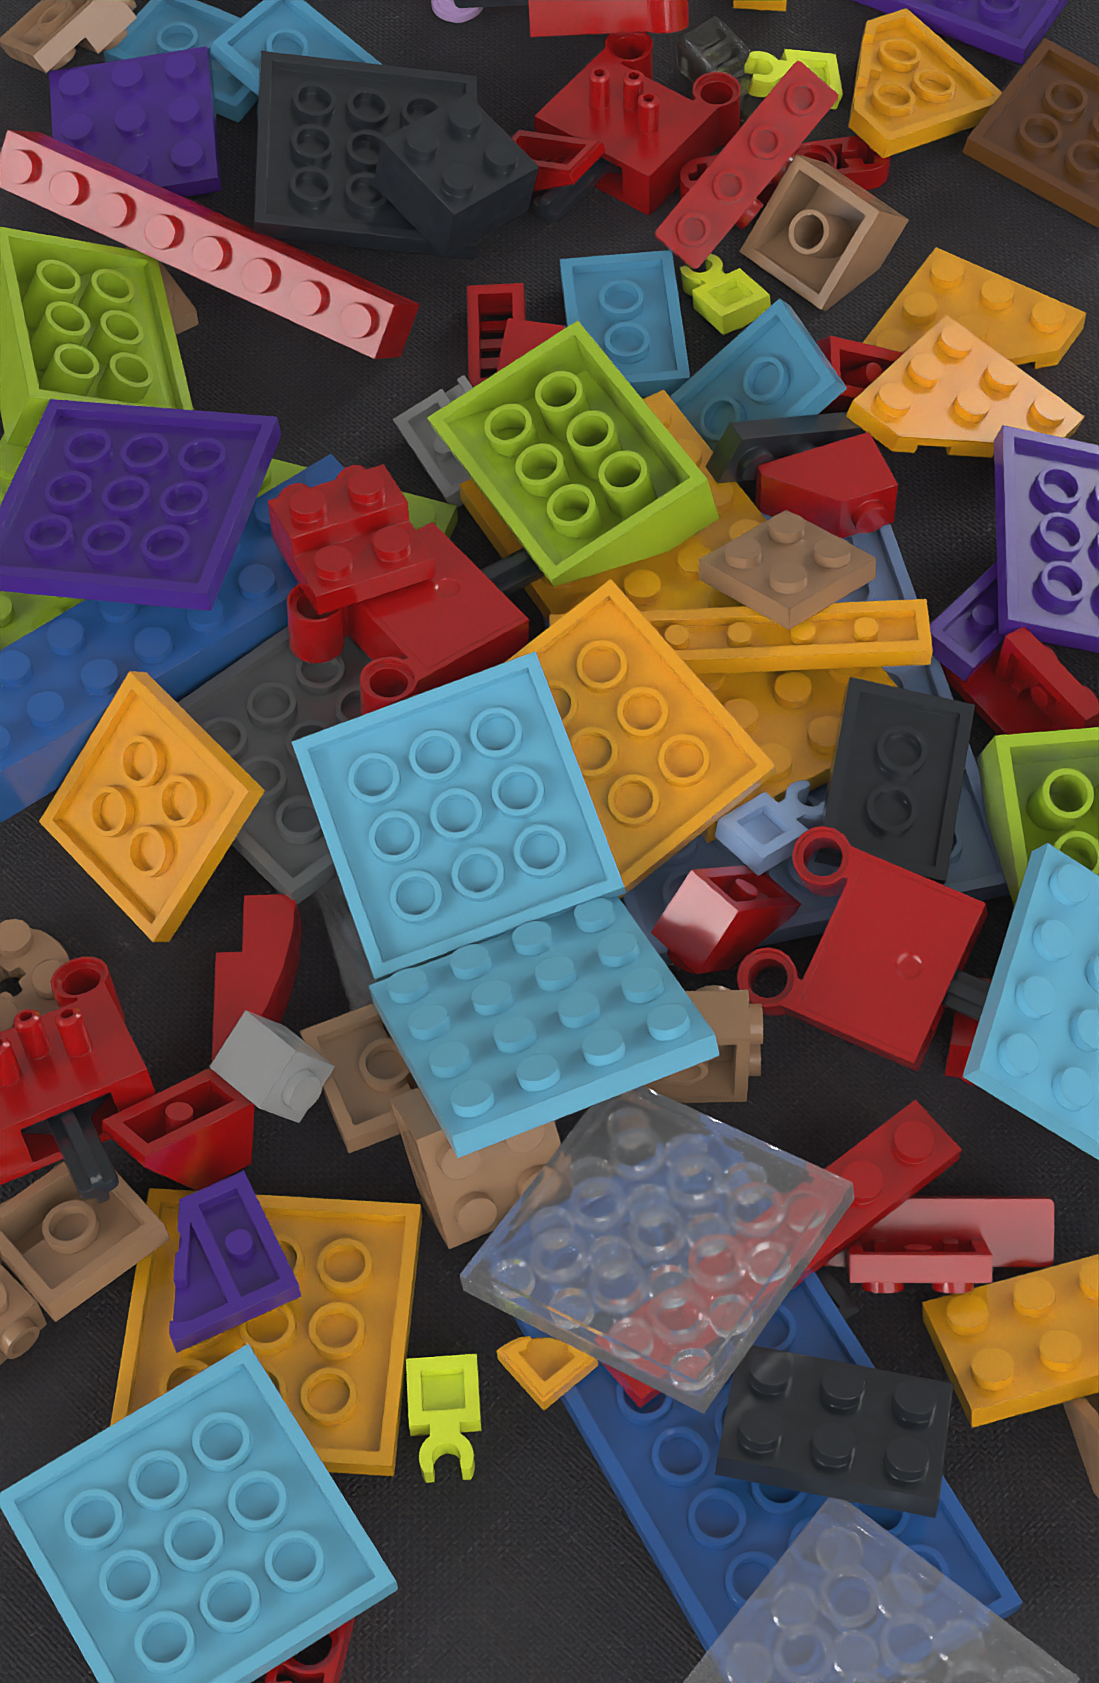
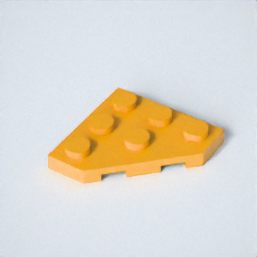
(913, 86)
(995, 309)
(956, 396)

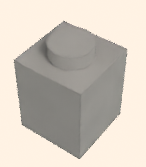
(272, 1067)

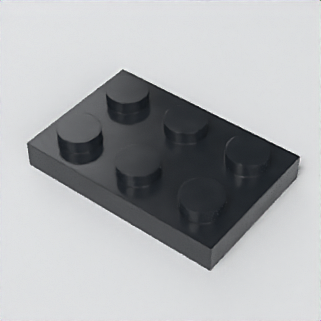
(897, 776)
(836, 1430)

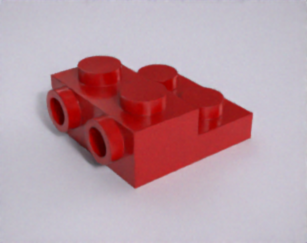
(349, 538)

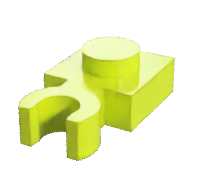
(769, 70)
(724, 299)
(443, 1405)

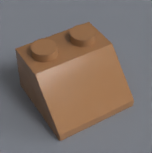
(822, 233)

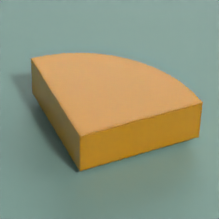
(545, 1366)

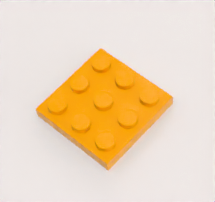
(151, 806)

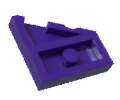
(225, 1263)

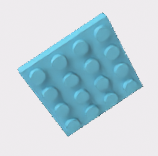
(457, 816)
(1042, 1007)
(541, 1023)
(197, 1536)

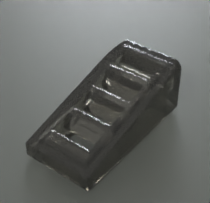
(711, 45)

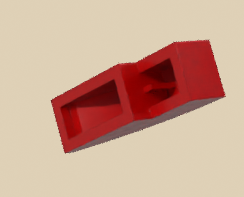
(264, 971)

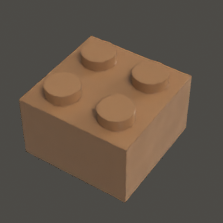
(476, 1190)

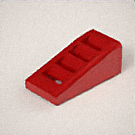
(559, 157)
(484, 301)

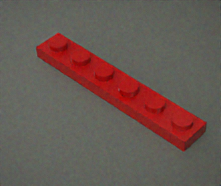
(884, 1173)

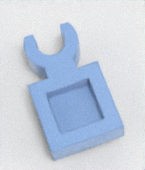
(767, 830)

